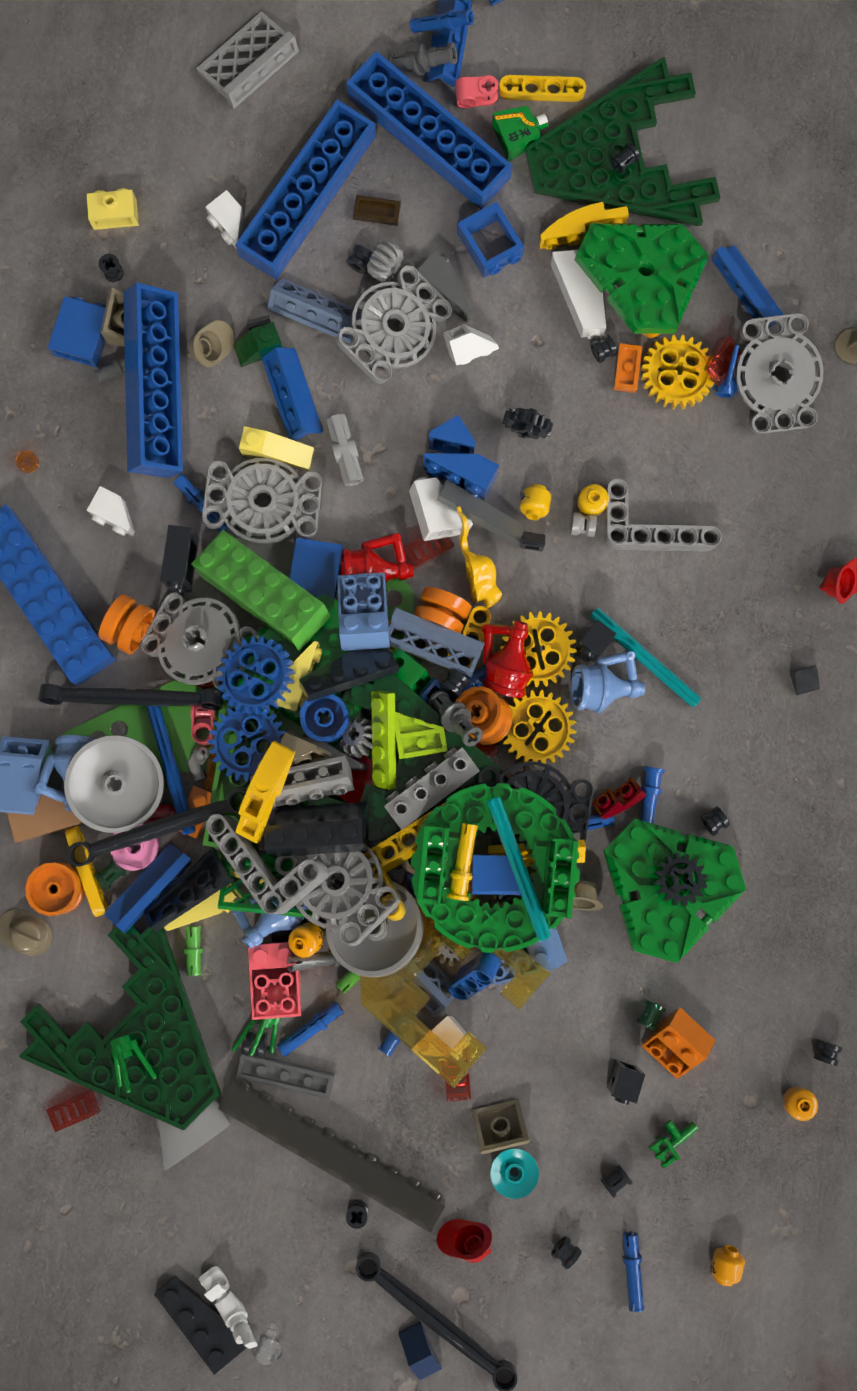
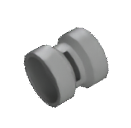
(578, 522)

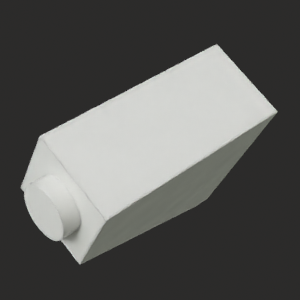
(434, 517)

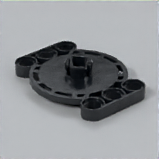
(548, 788)

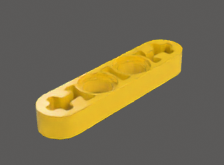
(542, 84)
(90, 884)

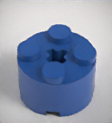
(327, 731)

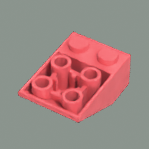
(272, 986)

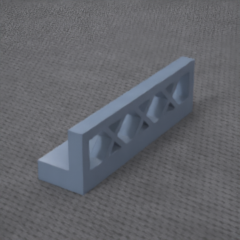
(312, 310)
(437, 635)
(431, 987)

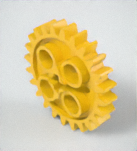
(679, 352)
(559, 644)
(555, 740)

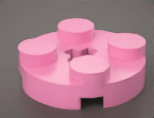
(141, 858)

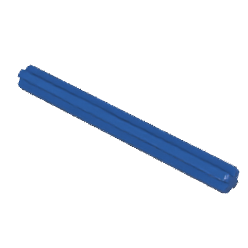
(169, 762)

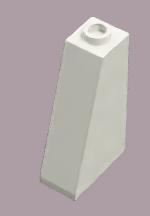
(580, 294)

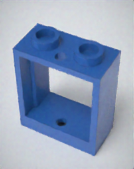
(481, 220)

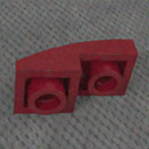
(613, 803)

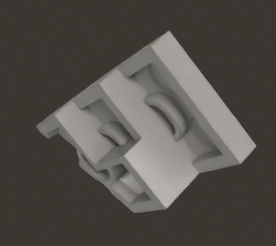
(179, 1144)

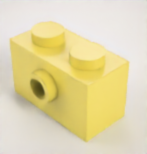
(112, 209)

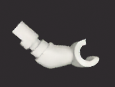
(228, 1305)

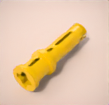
(461, 874)

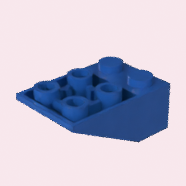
(467, 471)

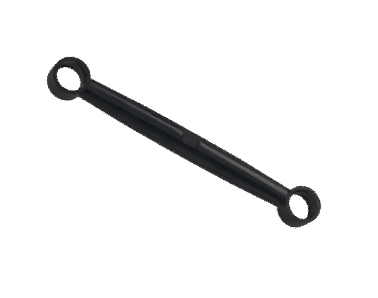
(206, 699)
(154, 829)
(437, 1322)

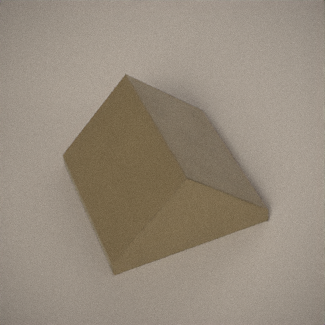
(113, 319)
(305, 751)
(500, 1126)

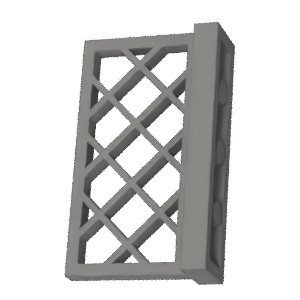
(259, 68)

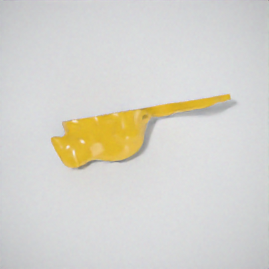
(479, 570)

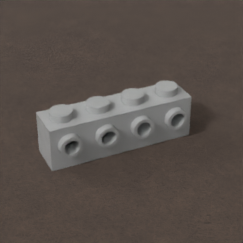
(315, 781)
(431, 787)

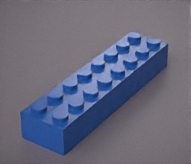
(428, 130)
(306, 189)
(152, 381)
(49, 603)

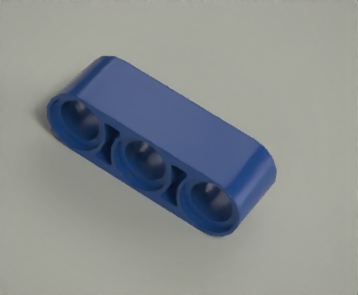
(474, 976)

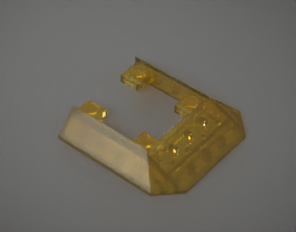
(398, 1000)

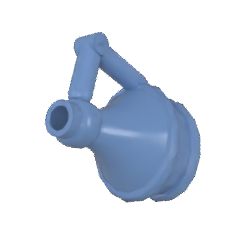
(597, 687)
(65, 749)
(265, 925)

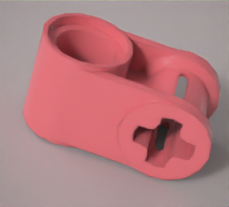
(473, 93)
(202, 719)

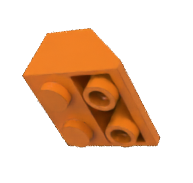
(679, 1043)

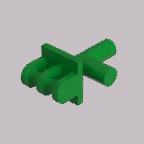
(669, 1146)

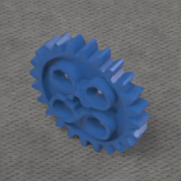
(245, 695)
(237, 722)

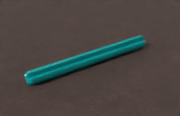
(648, 659)
(519, 868)

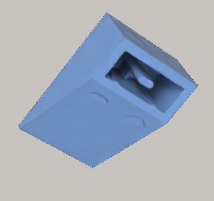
(363, 611)
(19, 771)
(547, 953)

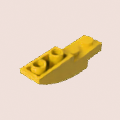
(574, 225)
(263, 790)

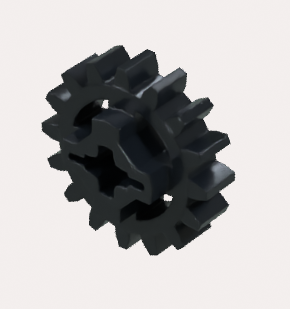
(527, 423)
(689, 885)

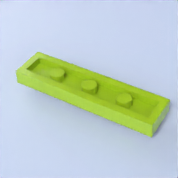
(383, 739)

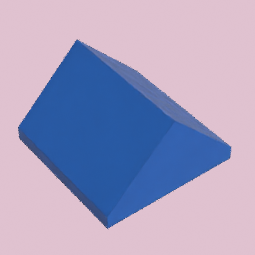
(452, 438)
(493, 875)

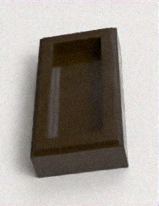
(376, 210)

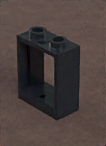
(179, 553)

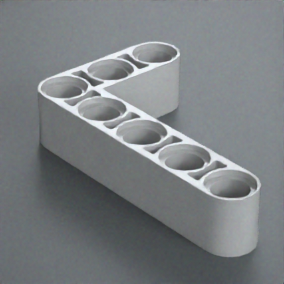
(650, 532)
(258, 869)

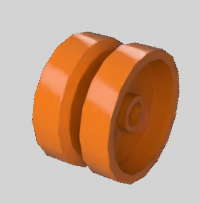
(443, 608)
(126, 624)
(488, 713)
(41, 891)

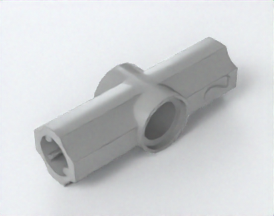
(344, 450)

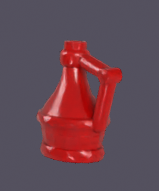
(367, 561)
(509, 668)

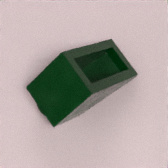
(257, 344)

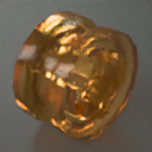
(20, 459)

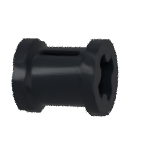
(625, 158)
(112, 268)
(616, 1181)
(357, 1222)

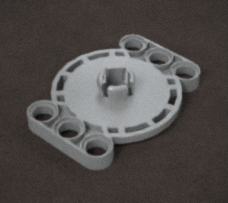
(397, 302)
(766, 390)
(248, 486)
(179, 639)
(351, 899)

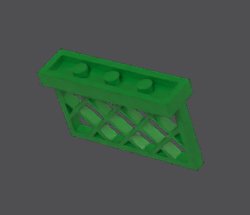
(248, 907)

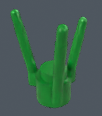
(263, 1023)
(122, 1049)

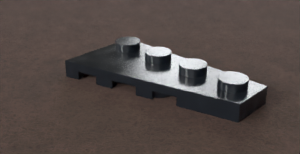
(348, 672)
(193, 887)
(199, 1324)

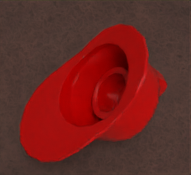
(841, 581)
(465, 1240)

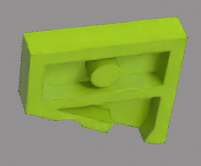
(418, 737)

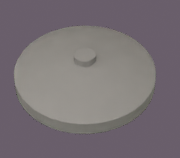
(113, 784)
(386, 947)

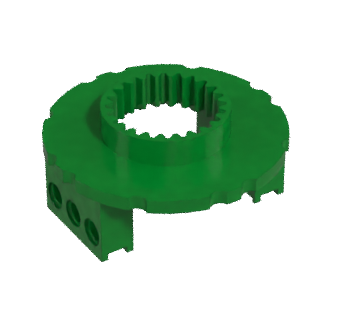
(496, 925)

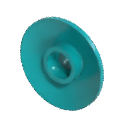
(516, 1185)

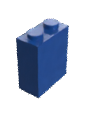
(78, 332)
(317, 566)

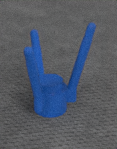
(728, 386)

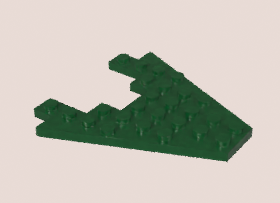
(576, 155)
(411, 705)
(160, 1025)

